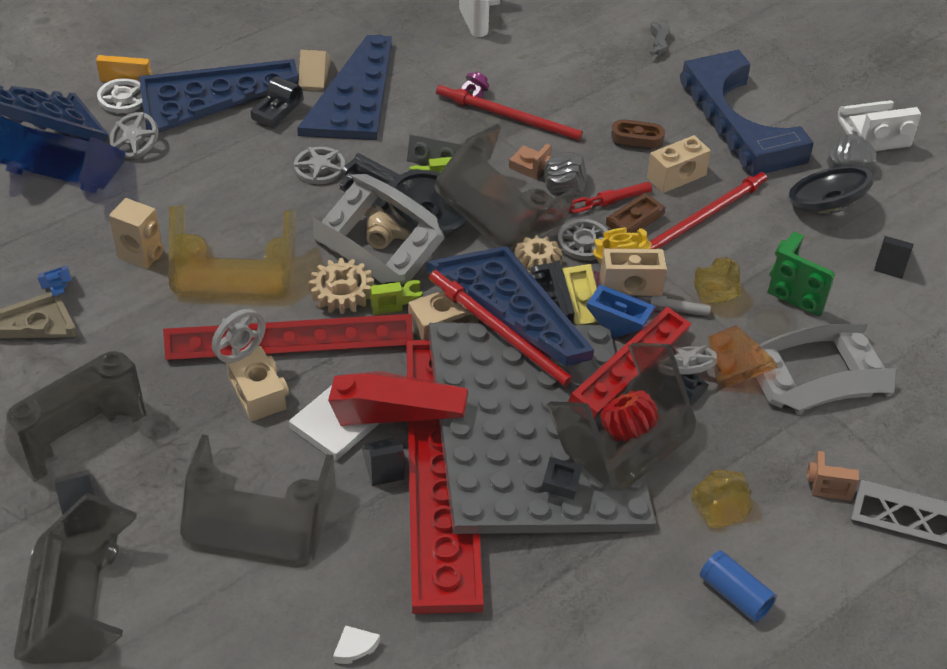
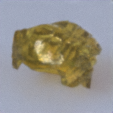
(719, 281)
(723, 498)

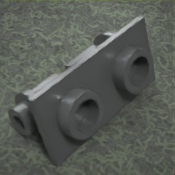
(425, 148)

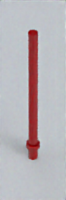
(748, 185)

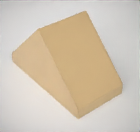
(313, 70)

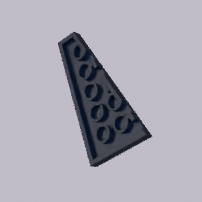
(197, 93)
(355, 96)
(53, 111)
(514, 296)

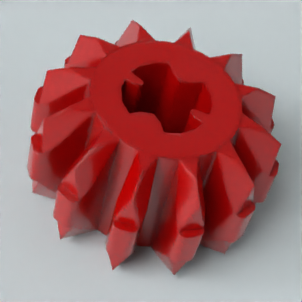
(629, 415)

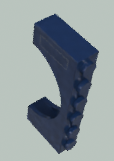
(755, 145)

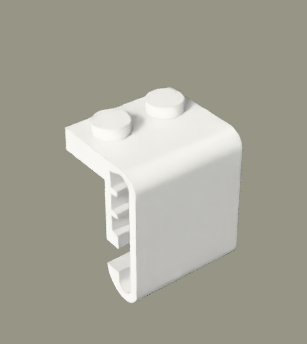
(477, 15)
(879, 126)

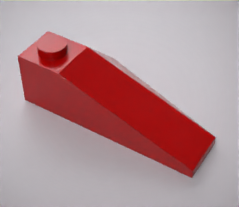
(393, 398)

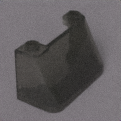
(100, 386)

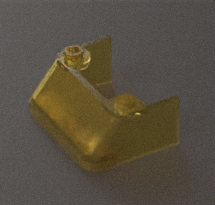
(199, 276)

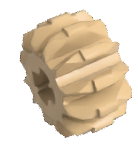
(538, 252)

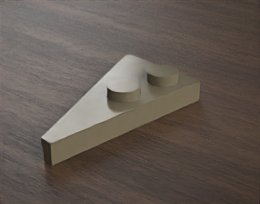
(37, 318)

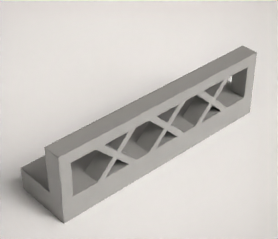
(903, 498)

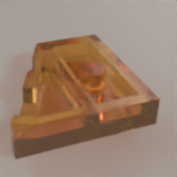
(738, 357)

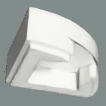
(354, 645)

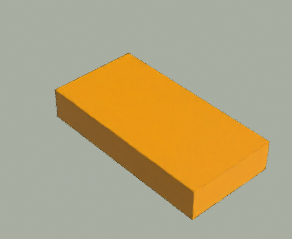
(122, 68)

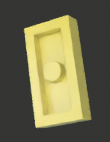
(581, 288)

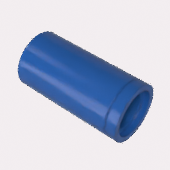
(738, 586)

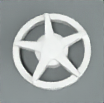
(120, 95)

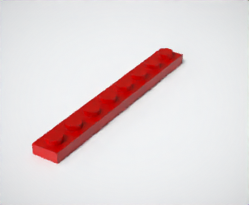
(297, 335)

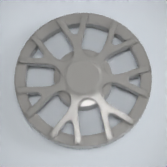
(582, 238)

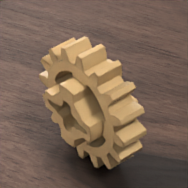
(341, 285)

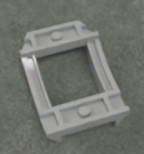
(352, 207)
(862, 380)

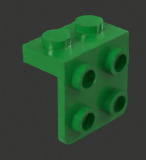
(799, 279)

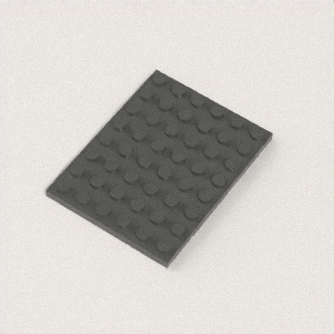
(507, 435)

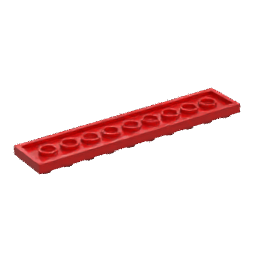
(443, 564)

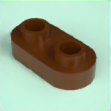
(638, 133)

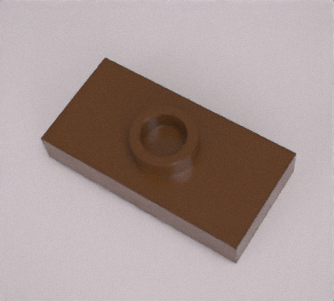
(636, 214)

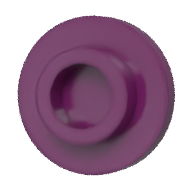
(476, 81)

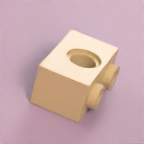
(678, 164)
(136, 233)
(634, 271)
(436, 309)
(258, 385)

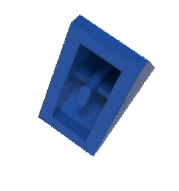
(619, 311)

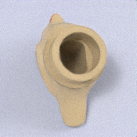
(383, 228)

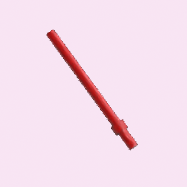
(463, 97)
(456, 293)

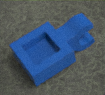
(55, 280)

